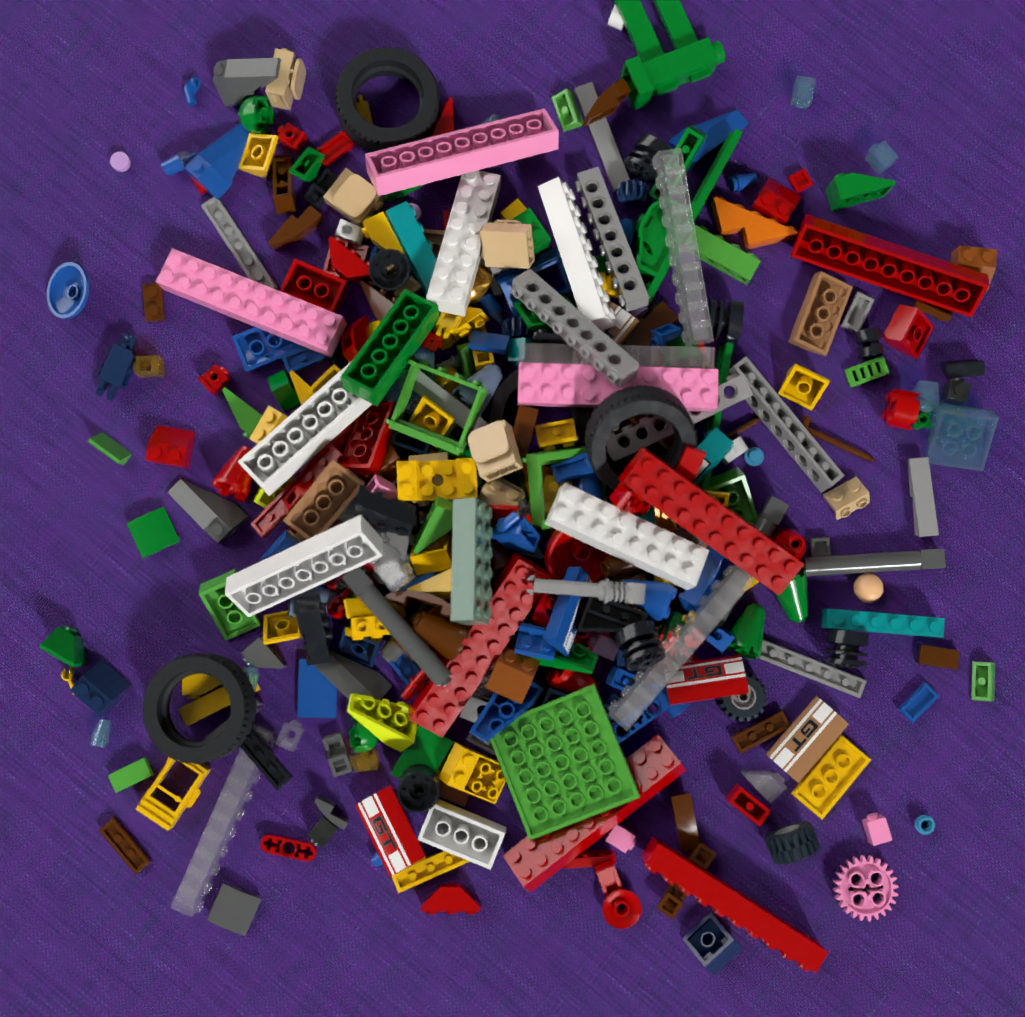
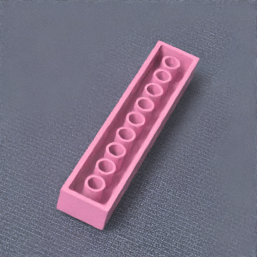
(461, 151)
(252, 302)
(586, 387)

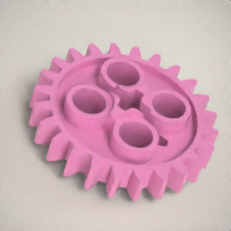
(866, 905)

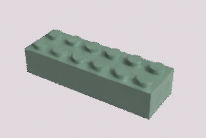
(471, 562)

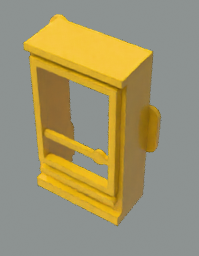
(160, 812)

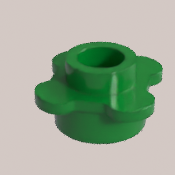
(926, 421)

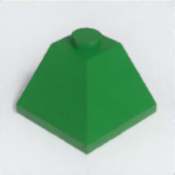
(66, 646)

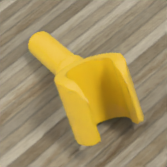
(68, 676)

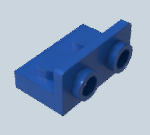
(531, 642)

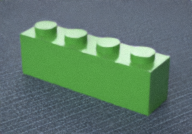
(725, 256)

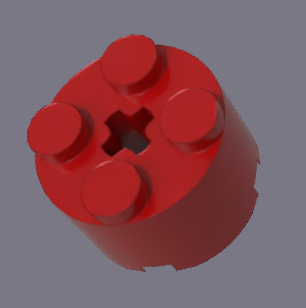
(901, 409)

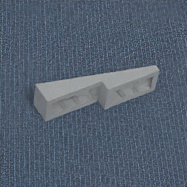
(923, 499)

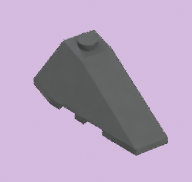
(242, 76)
(211, 512)
(353, 677)

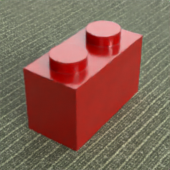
(748, 804)

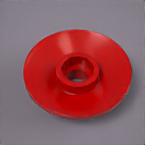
(625, 917)

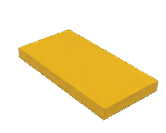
(830, 776)

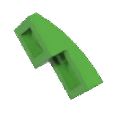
(130, 775)

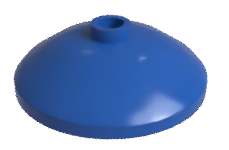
(68, 290)

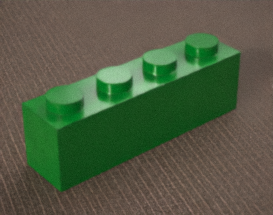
(690, 144)

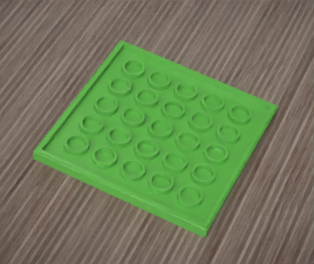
(564, 763)

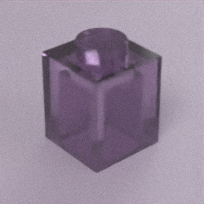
(603, 645)

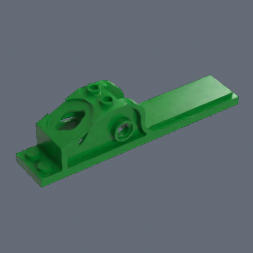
(650, 228)

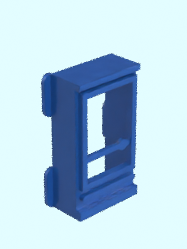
(545, 260)
(711, 571)

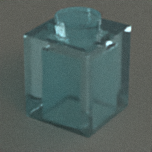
(802, 91)
(881, 157)
(928, 395)

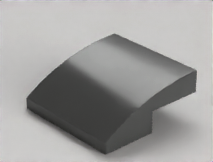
(234, 909)

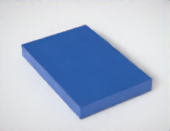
(315, 693)

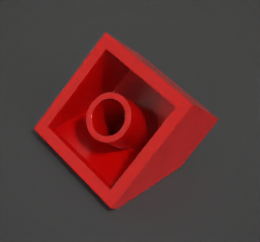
(776, 202)
(908, 330)
(170, 447)

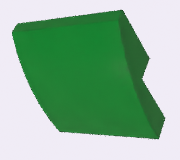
(153, 532)

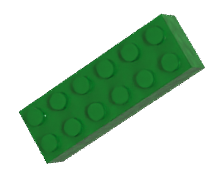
(390, 347)

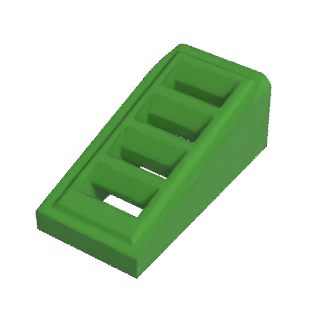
(883, 369)

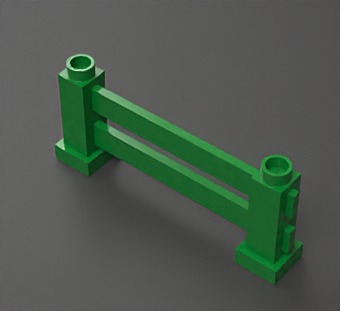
(657, 72)

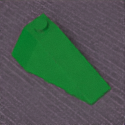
(579, 658)

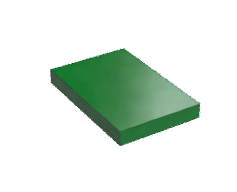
(427, 750)

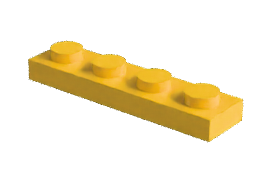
(426, 870)

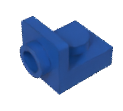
(664, 334)

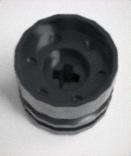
(640, 160)
(380, 275)
(726, 320)
(640, 645)
(846, 648)
(419, 799)

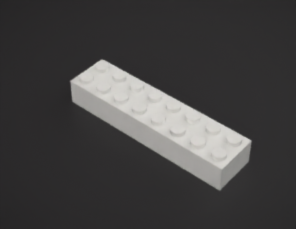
(461, 245)
(576, 254)
(303, 434)
(627, 537)
(304, 566)

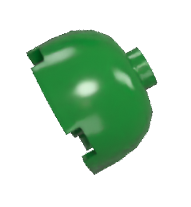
(256, 115)
(361, 738)

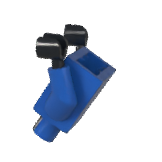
(517, 533)

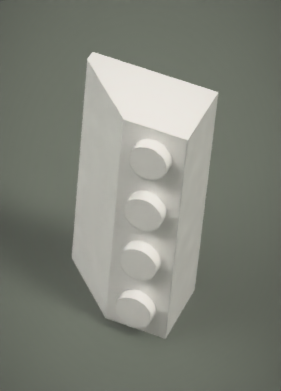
(462, 833)

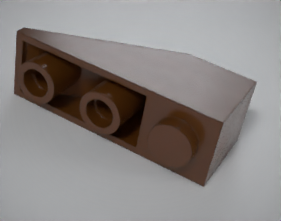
(378, 298)

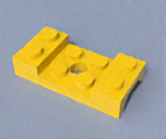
(416, 478)

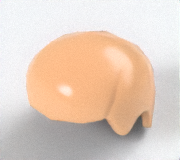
(868, 588)

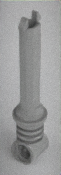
(604, 590)

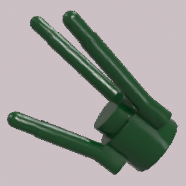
(671, 622)

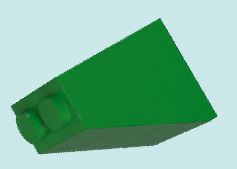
(541, 239)

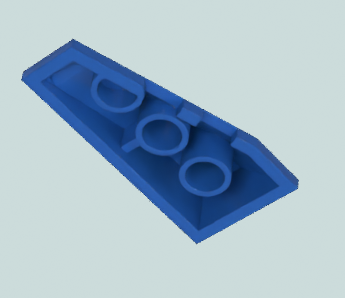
(717, 131)

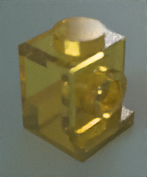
(143, 362)
(365, 761)

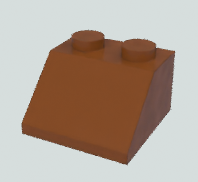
(976, 258)
(512, 675)

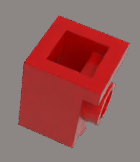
(296, 141)
(217, 385)

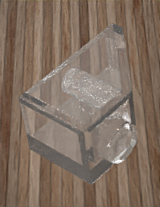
(766, 783)

